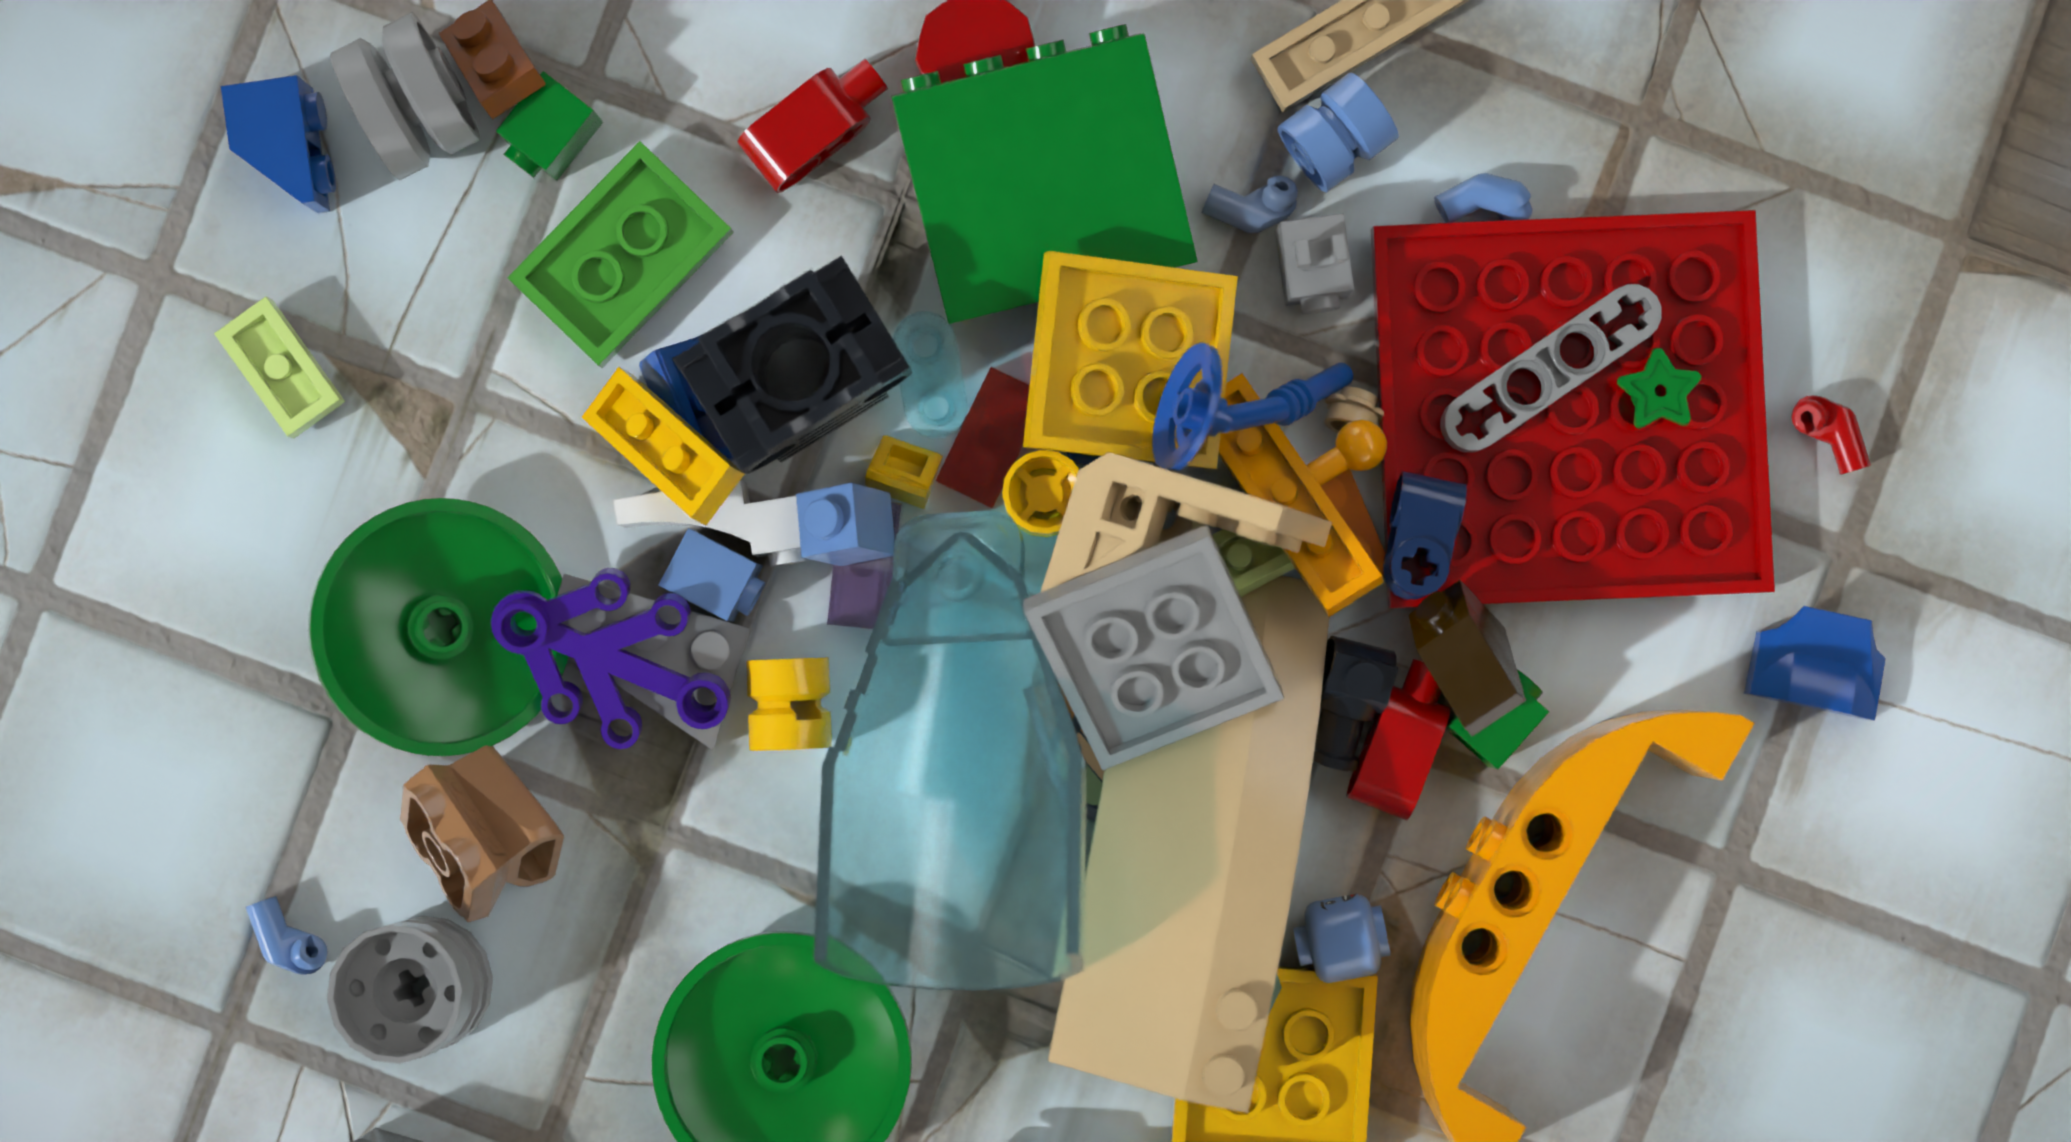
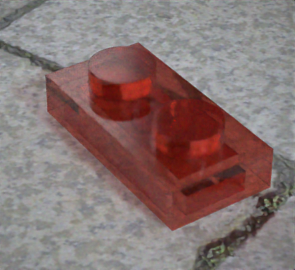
(988, 440)

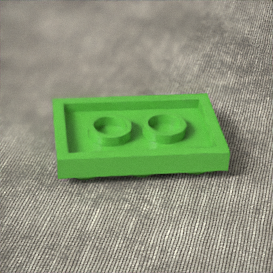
(620, 254)

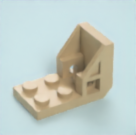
(1124, 504)

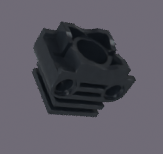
(732, 359)

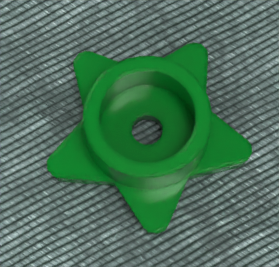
(1642, 386)

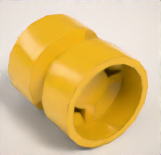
(1039, 491)
(789, 704)

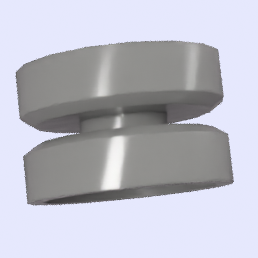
(399, 99)

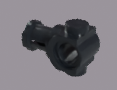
(1354, 690)

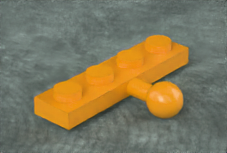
(1273, 471)

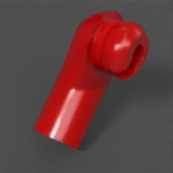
(1835, 426)

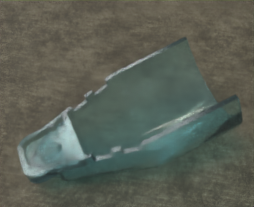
(954, 781)

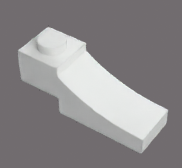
(767, 524)

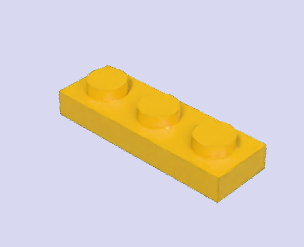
(663, 446)

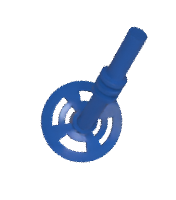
(1208, 414)

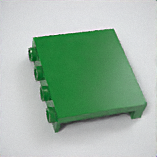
(1041, 162)

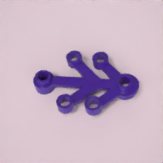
(601, 654)

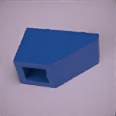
(277, 132)

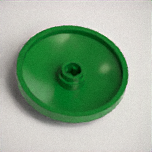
(409, 631)
(779, 1049)

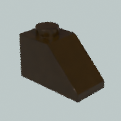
(1467, 656)

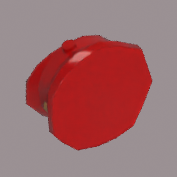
(970, 32)

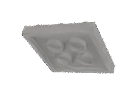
(1153, 647)

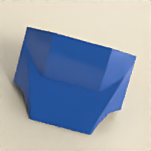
(1819, 664)

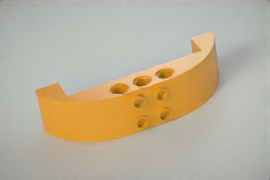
(1575, 793)

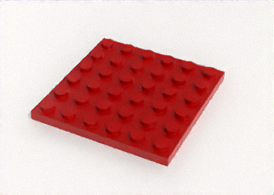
(1577, 492)

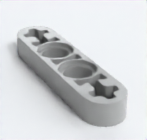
(1552, 371)

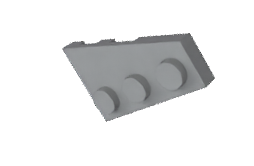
(702, 646)

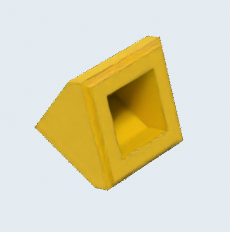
(903, 471)

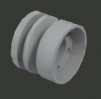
(375, 998)

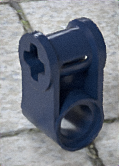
(1422, 522)

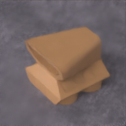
(479, 830)

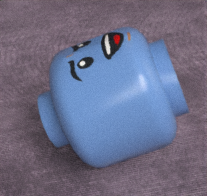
(1342, 938)

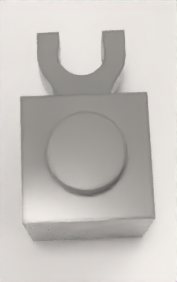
(1314, 262)

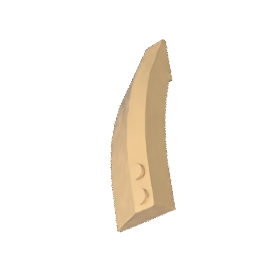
(1198, 884)

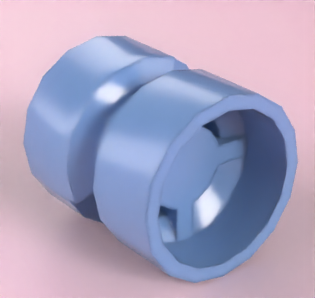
(1344, 127)

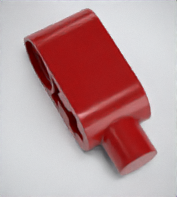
(811, 124)
(1401, 746)

